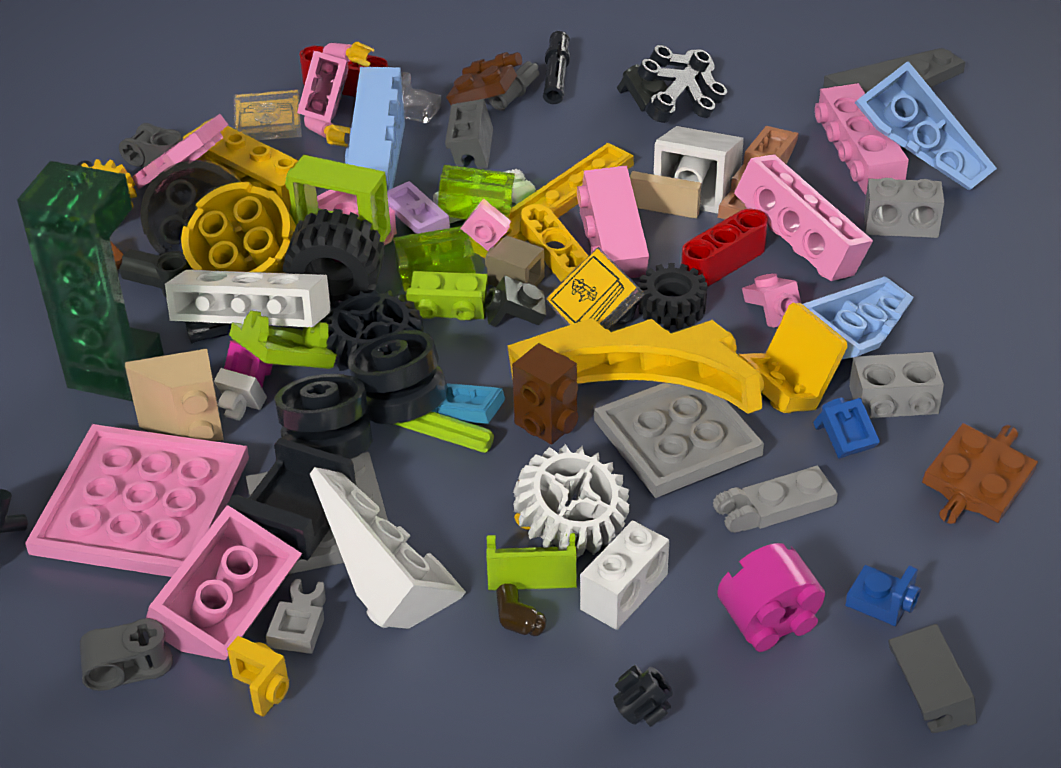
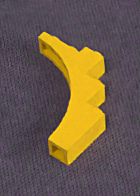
(692, 357)

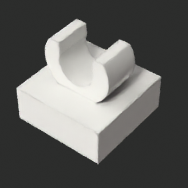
(238, 392)

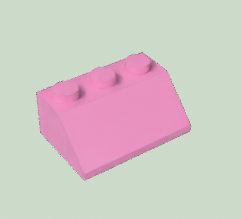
(222, 585)

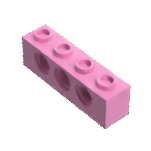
(858, 142)
(803, 217)

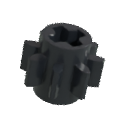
(642, 695)

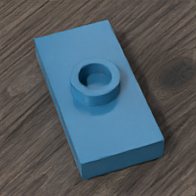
(471, 403)

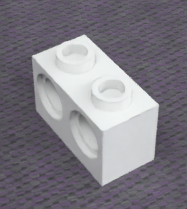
(624, 574)

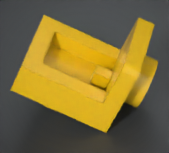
(262, 670)

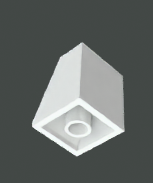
(700, 158)

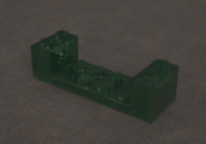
(69, 228)

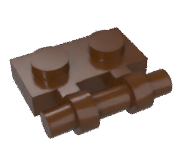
(485, 78)

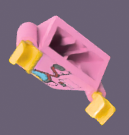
(325, 88)

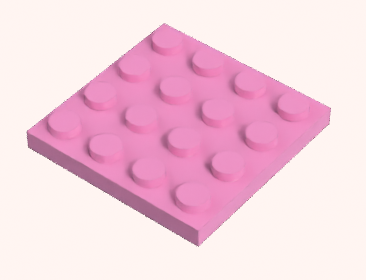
(137, 500)

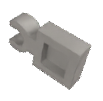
(298, 623)

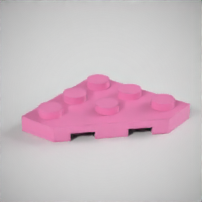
(188, 149)

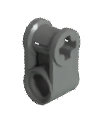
(148, 144)
(120, 654)

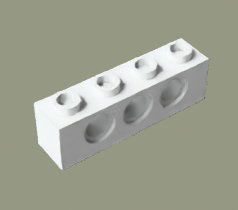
(231, 295)

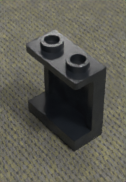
(287, 498)

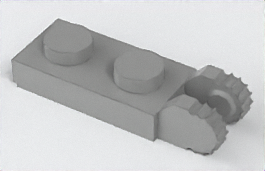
(775, 500)

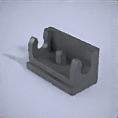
(470, 132)
(934, 679)

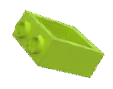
(365, 183)

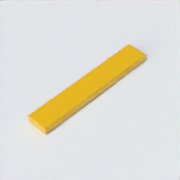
(561, 192)

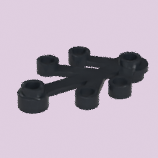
(696, 65)

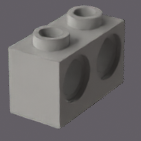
(903, 207)
(897, 384)

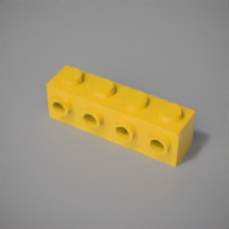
(251, 161)

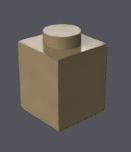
(515, 260)

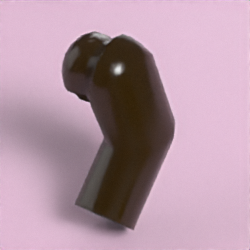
(516, 615)

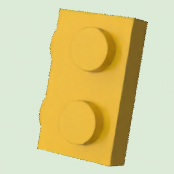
(798, 360)

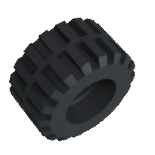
(339, 238)

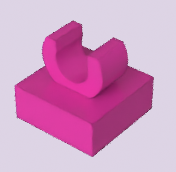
(246, 363)

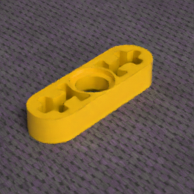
(552, 230)

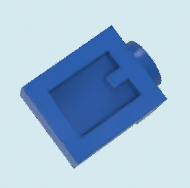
(847, 426)
(883, 594)

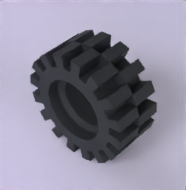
(672, 281)

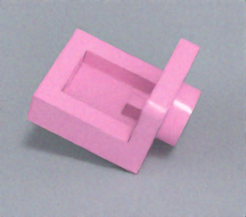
(486, 225)
(774, 295)

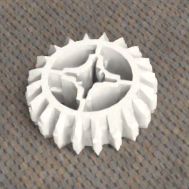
(554, 480)

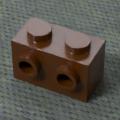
(545, 393)

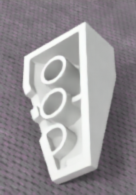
(384, 570)

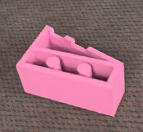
(613, 218)

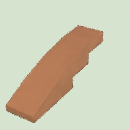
(768, 142)

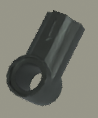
(152, 268)

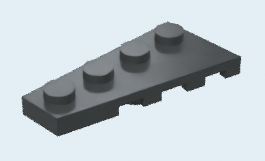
(932, 65)

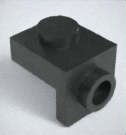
(639, 88)
(516, 299)

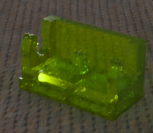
(465, 188)
(433, 252)

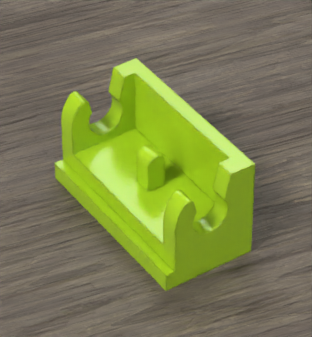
(531, 566)

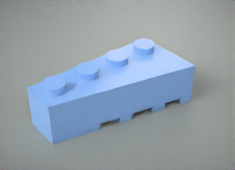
(377, 121)

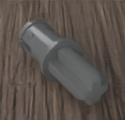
(525, 76)

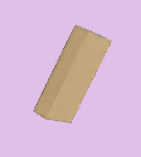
(666, 194)

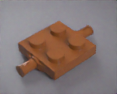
(979, 473)

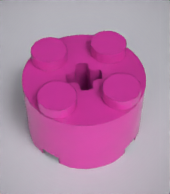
(772, 596)

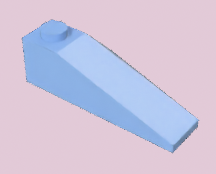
(919, 121)
(863, 313)

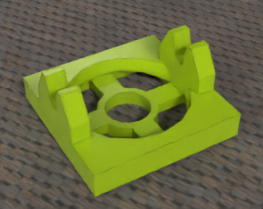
(283, 344)

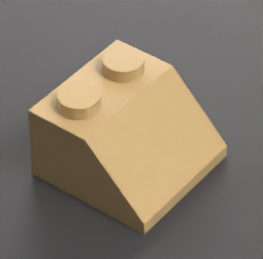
(176, 395)

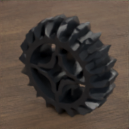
(365, 318)

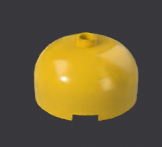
(238, 231)

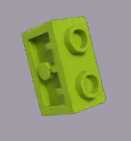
(448, 294)

